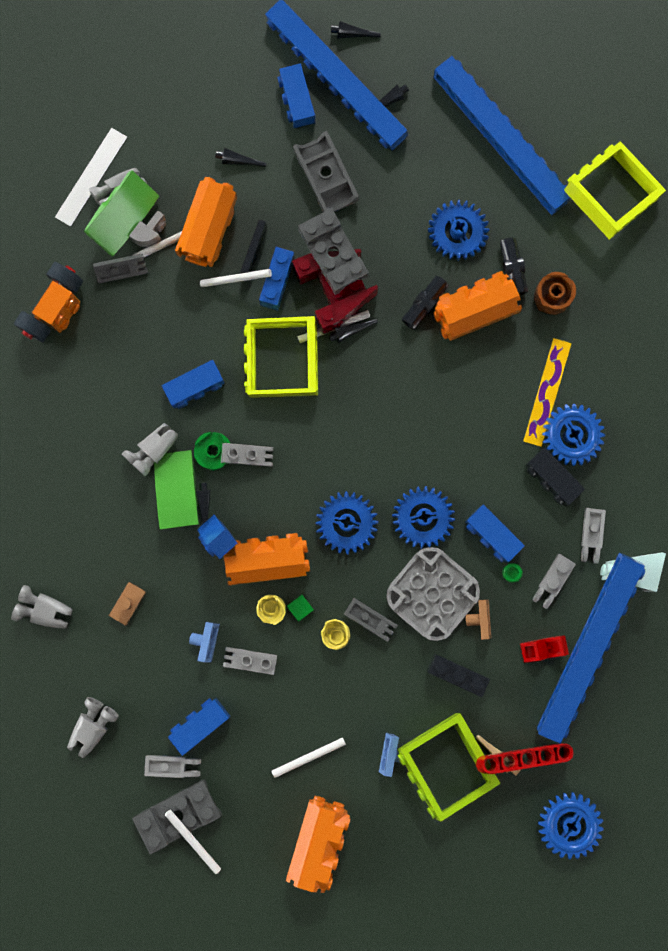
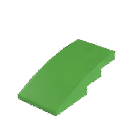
(121, 213)
(176, 490)

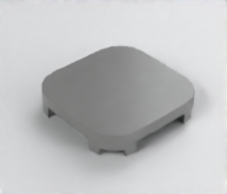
(433, 593)

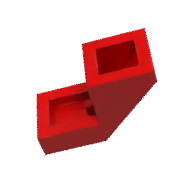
(544, 648)

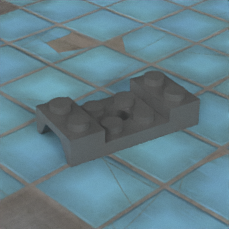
(333, 190)
(324, 234)
(197, 811)

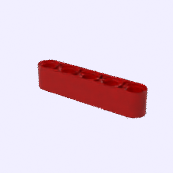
(533, 758)

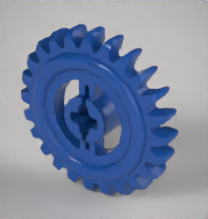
(449, 215)
(582, 451)
(442, 516)
(328, 518)
(581, 810)

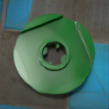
(201, 450)

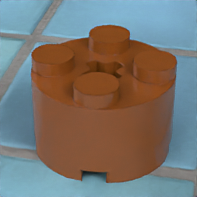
(564, 289)

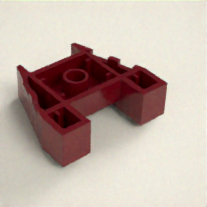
(341, 305)

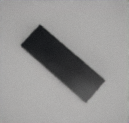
(254, 246)

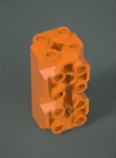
(207, 222)
(477, 307)
(267, 559)
(317, 845)

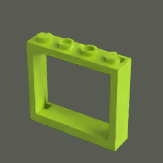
(416, 777)

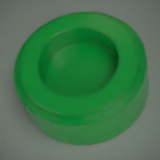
(512, 572)

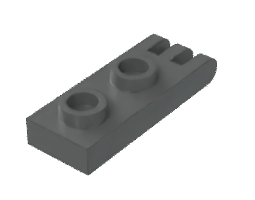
(120, 268)
(369, 619)

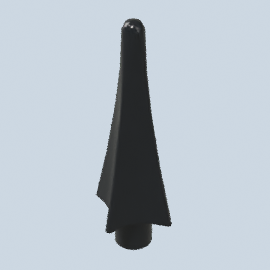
(347, 31)
(394, 95)
(231, 157)
(343, 333)
(204, 498)

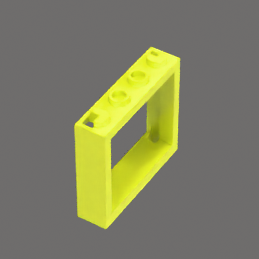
(594, 209)
(250, 351)

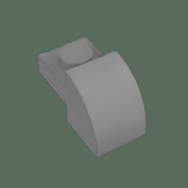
(148, 234)

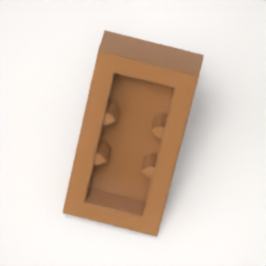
(127, 603)
(481, 619)

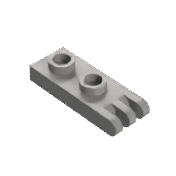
(246, 454)
(251, 660)

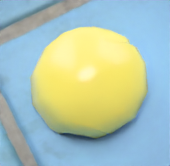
(271, 609)
(335, 634)

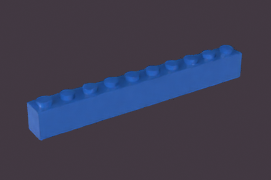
(336, 74)
(501, 134)
(590, 648)

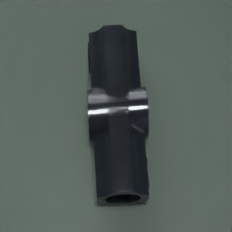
(514, 264)
(425, 302)

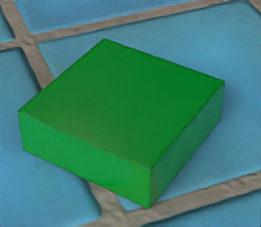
(300, 608)

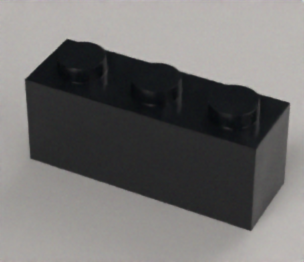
(554, 477)
(458, 675)

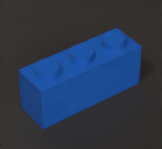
(296, 96)
(275, 285)
(193, 385)
(494, 534)
(216, 537)
(198, 725)

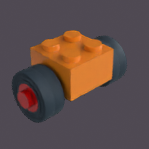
(55, 305)

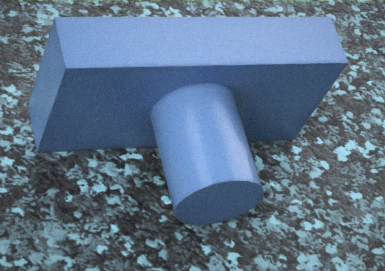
(206, 641)
(389, 755)

